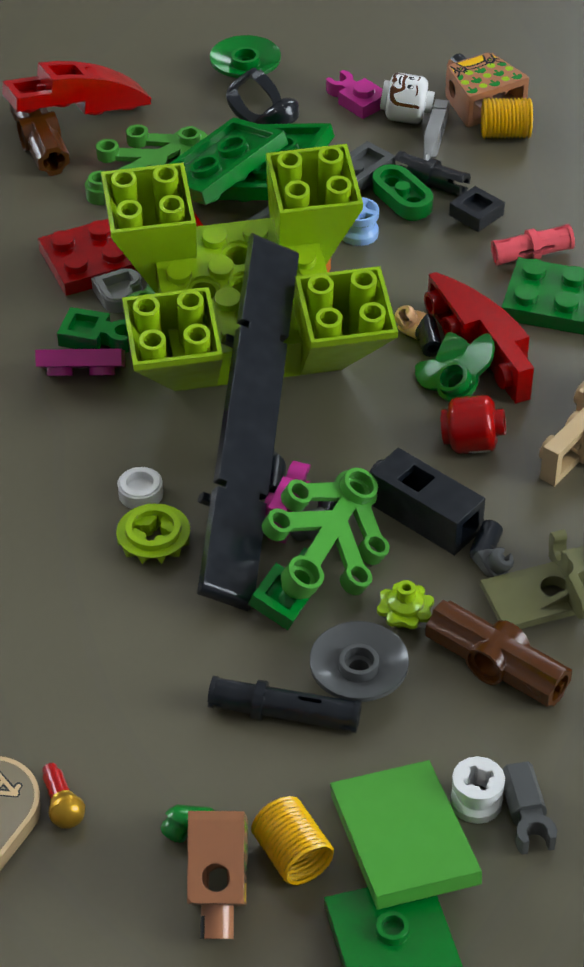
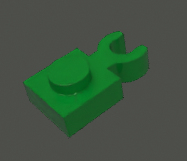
(92, 329)

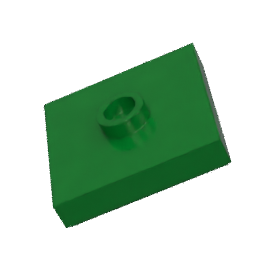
(391, 936)

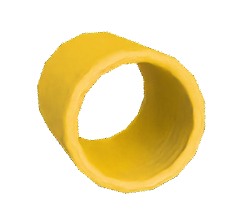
(506, 118)
(292, 840)

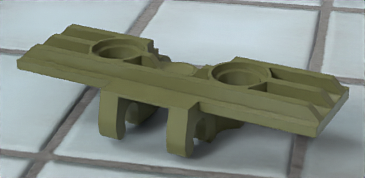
(520, 596)

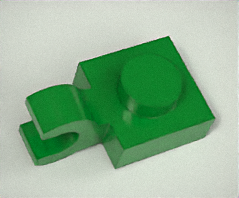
(274, 602)

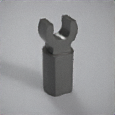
(527, 806)

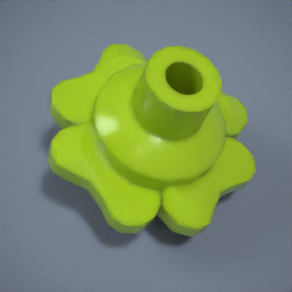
(405, 605)

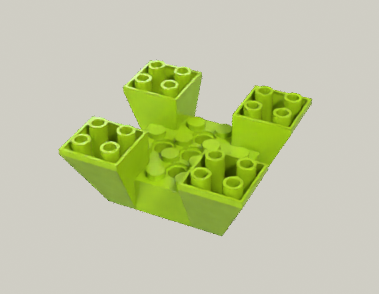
(201, 269)

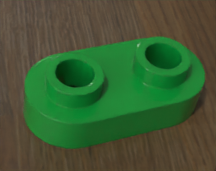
(402, 192)

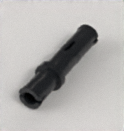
(284, 704)

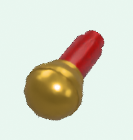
(65, 807)

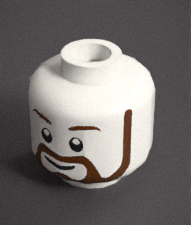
(406, 98)

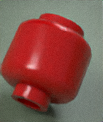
(472, 424)

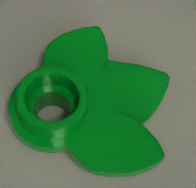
(456, 366)

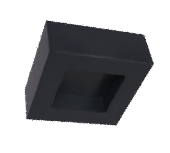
(476, 208)

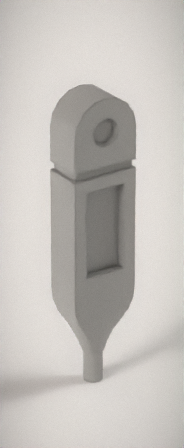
(436, 128)

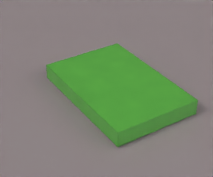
(405, 834)

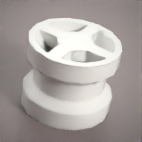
(469, 800)

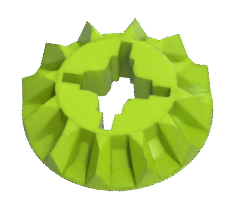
(145, 520)

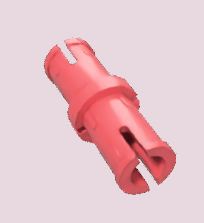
(533, 244)

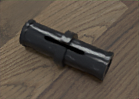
(434, 174)

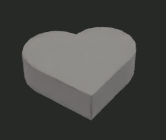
(115, 285)

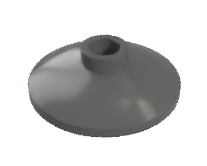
(359, 661)

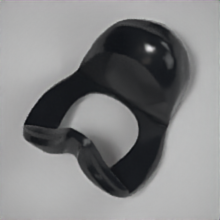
(281, 112)

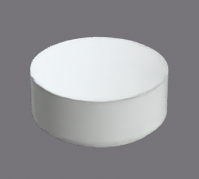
(140, 487)

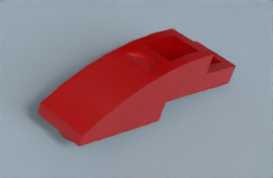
(68, 82)
(472, 314)

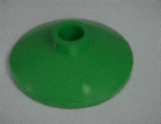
(243, 52)

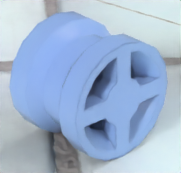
(365, 228)

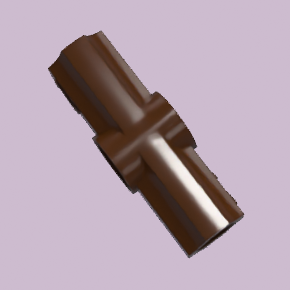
(41, 135)
(498, 653)

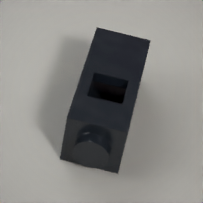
(427, 501)

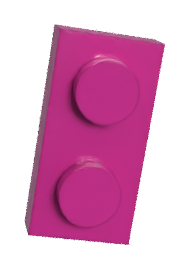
(61, 361)

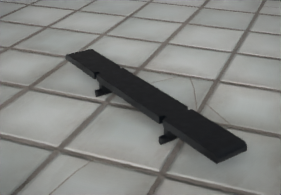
(248, 425)

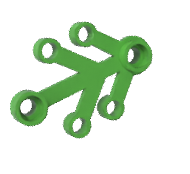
(138, 137)
(356, 494)

